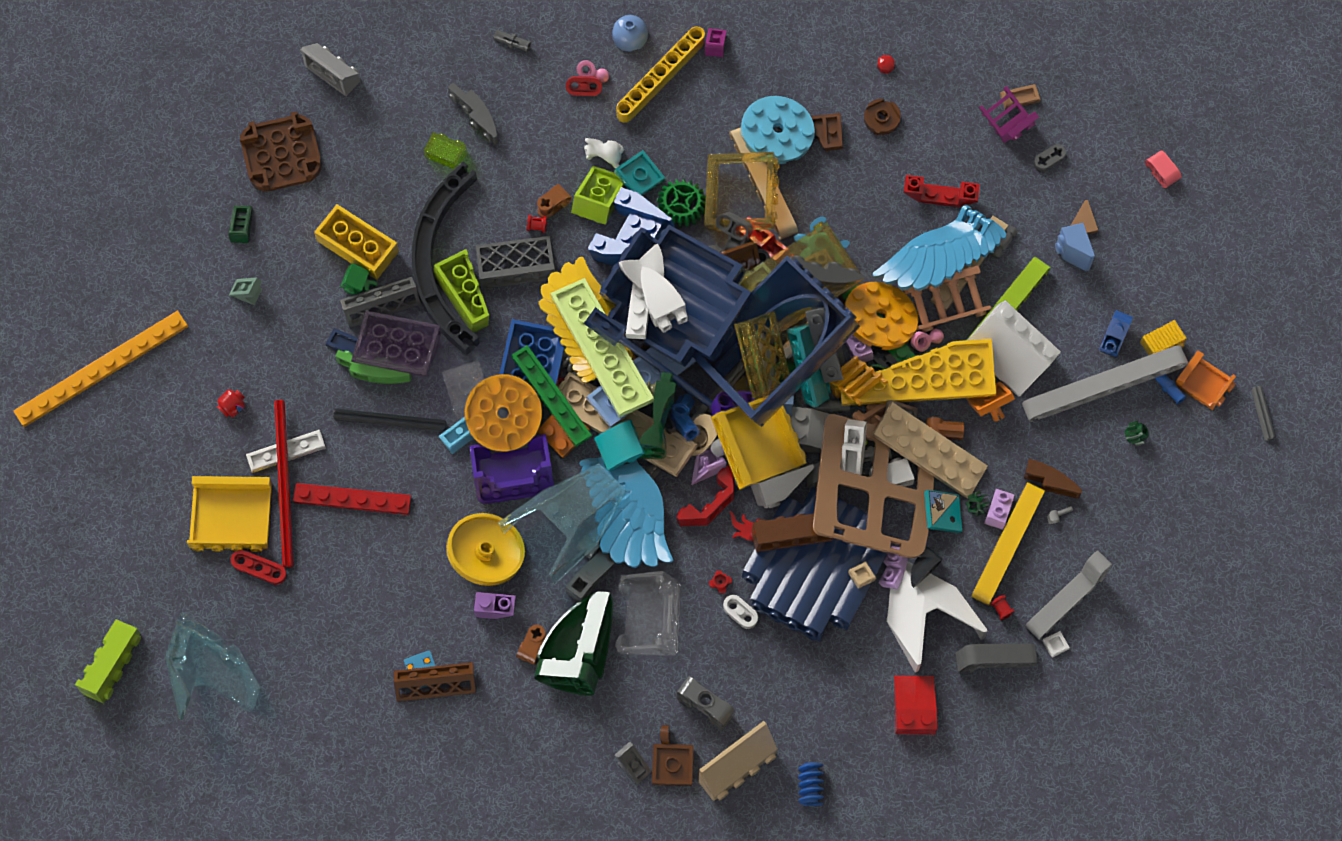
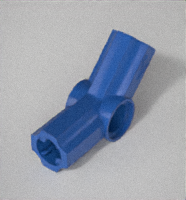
(680, 416)

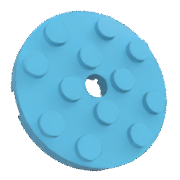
(773, 112)

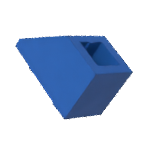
(1116, 333)

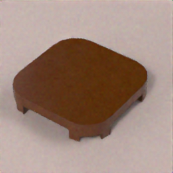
(281, 152)

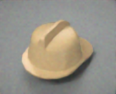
(706, 435)

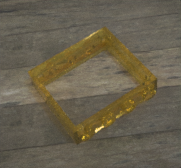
(712, 188)

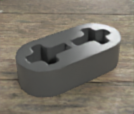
(1052, 161)

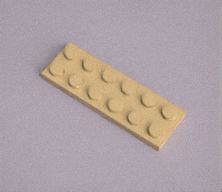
(929, 450)

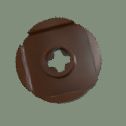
(878, 126)

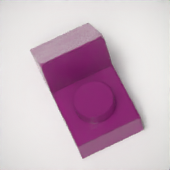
(715, 42)

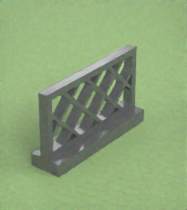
(516, 274)

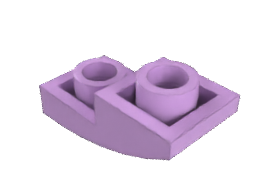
(895, 570)

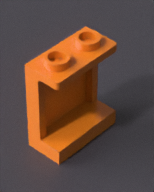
(1205, 382)

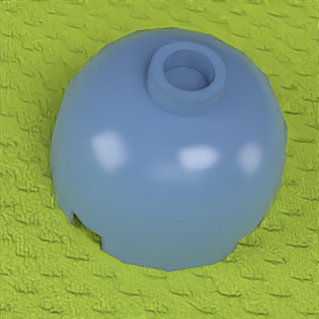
(630, 33)

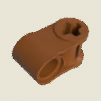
(553, 201)
(530, 646)

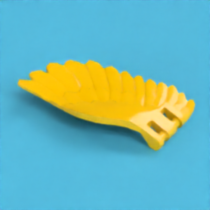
(556, 281)

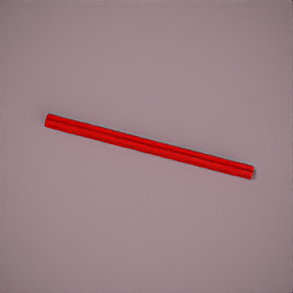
(283, 484)

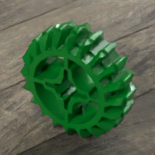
(692, 193)

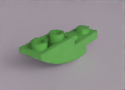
(371, 373)

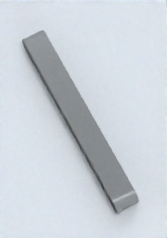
(1105, 383)

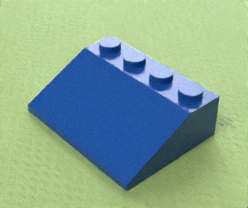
(542, 343)

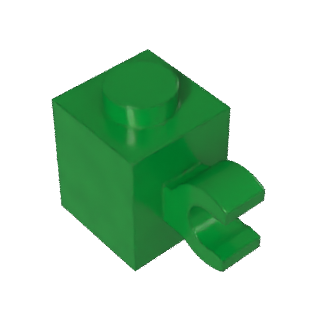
(356, 280)

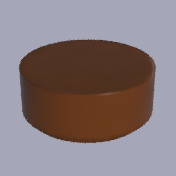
(665, 734)

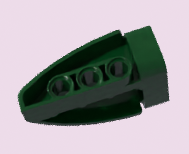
(577, 646)

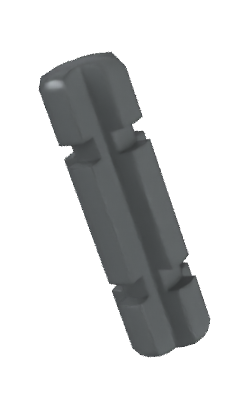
(1010, 232)

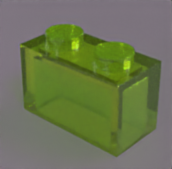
(445, 150)

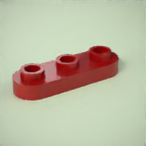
(252, 561)

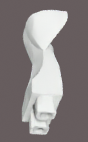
(659, 295)

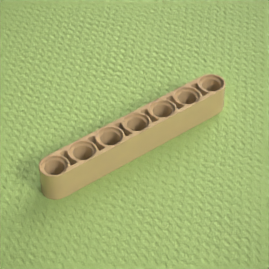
(785, 223)

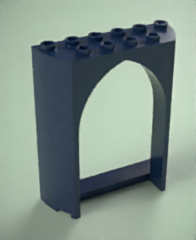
(785, 292)

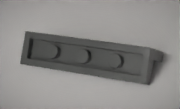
(374, 298)

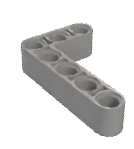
(1071, 595)

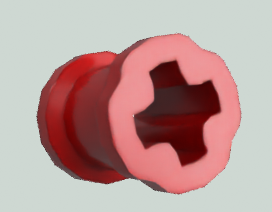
(537, 223)
(1002, 607)

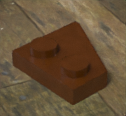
(829, 131)

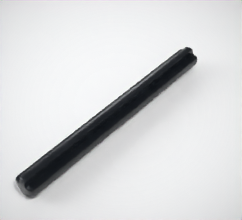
(389, 419)

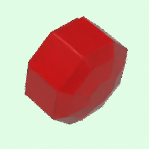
(885, 64)

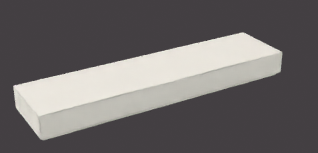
(296, 448)

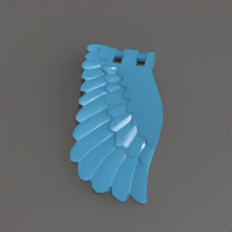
(942, 252)
(638, 523)

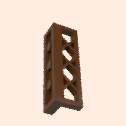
(434, 677)

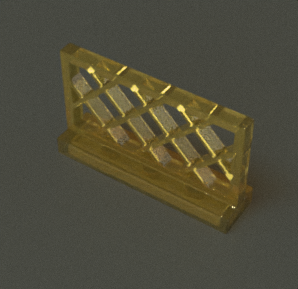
(754, 358)

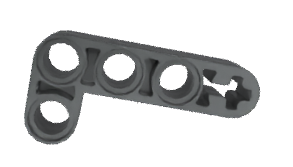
(995, 656)

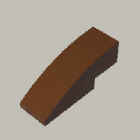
(1051, 479)

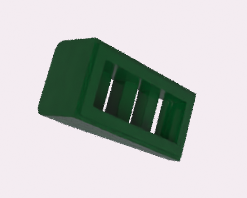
(240, 235)

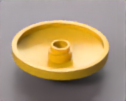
(483, 551)

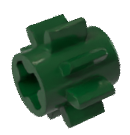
(1136, 433)
(977, 503)

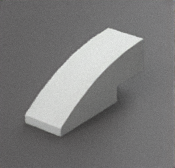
(854, 446)

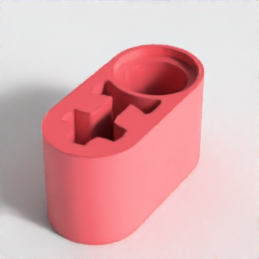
(1163, 169)

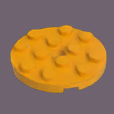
(899, 312)
(483, 408)

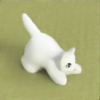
(609, 151)

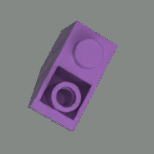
(494, 605)

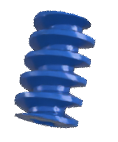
(809, 784)

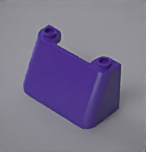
(511, 473)

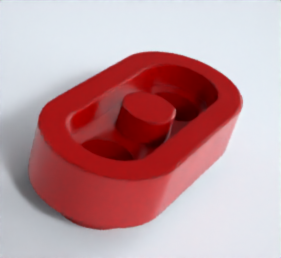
(584, 85)

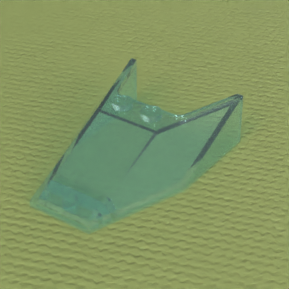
(579, 509)

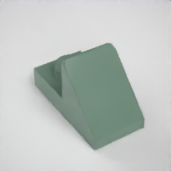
(247, 290)

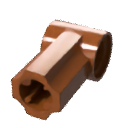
(948, 429)

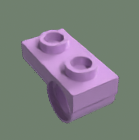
(859, 349)
(999, 509)

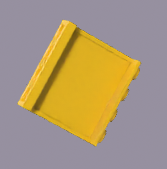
(758, 451)
(230, 513)

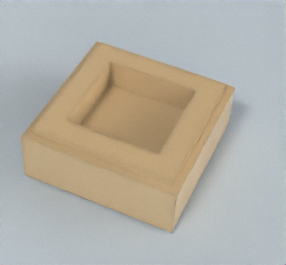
(861, 575)

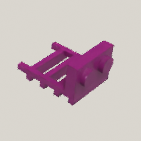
(1013, 127)

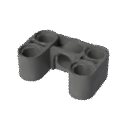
(735, 238)
(718, 710)

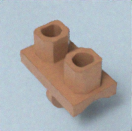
(874, 414)

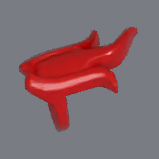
(745, 529)

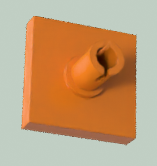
(992, 404)

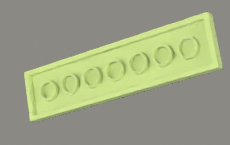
(609, 363)

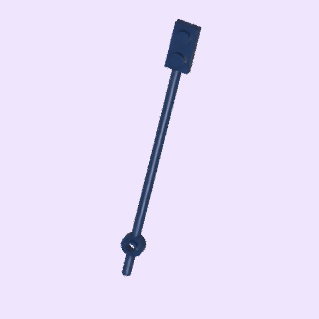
(614, 332)

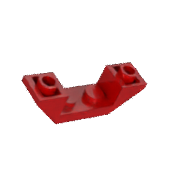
(941, 195)
(692, 517)

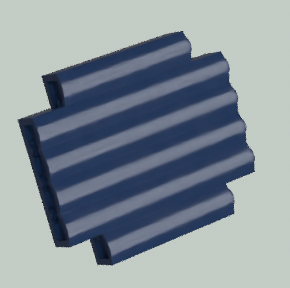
(702, 279)
(811, 581)

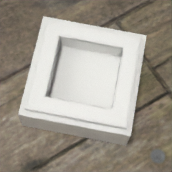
(1056, 644)

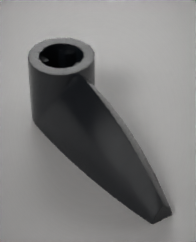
(924, 566)

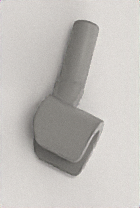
(1054, 515)

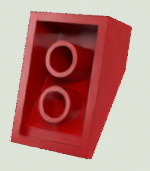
(915, 705)

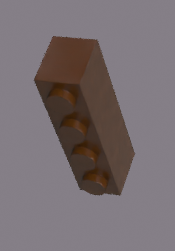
(785, 532)

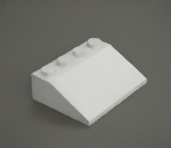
(1017, 346)

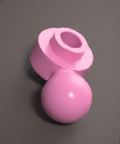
(602, 74)
(935, 336)

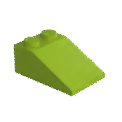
(596, 195)

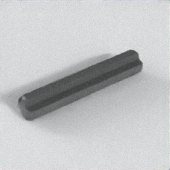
(1263, 413)

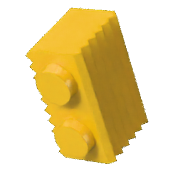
(1163, 338)

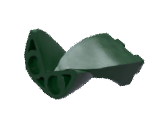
(654, 438)

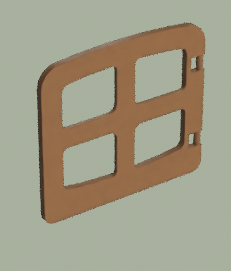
(878, 489)

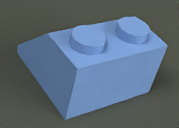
(1075, 246)

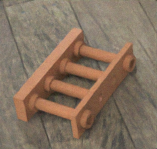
(970, 276)

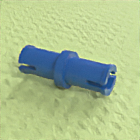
(1169, 386)

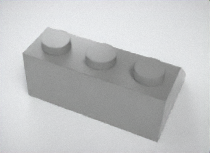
(330, 68)

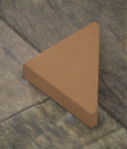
(1086, 216)

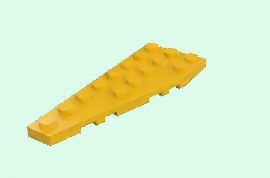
(948, 372)

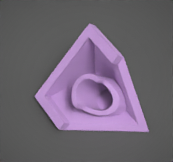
(706, 466)

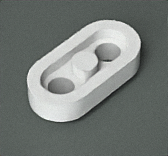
(740, 612)

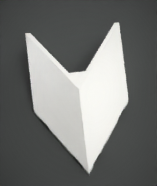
(909, 608)

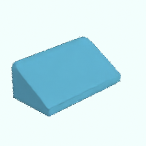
(456, 436)

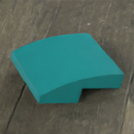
(619, 445)

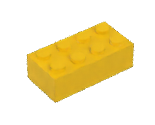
(356, 241)

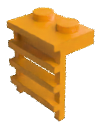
(852, 371)

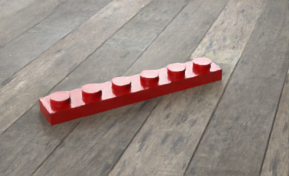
(352, 498)

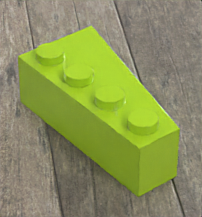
(109, 662)

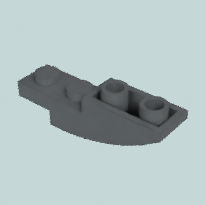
(479, 115)
(832, 274)

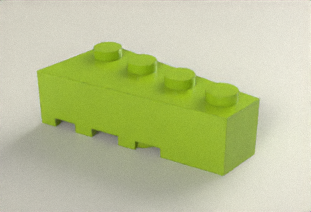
(462, 289)

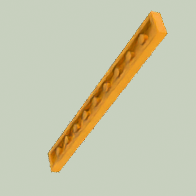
(100, 368)

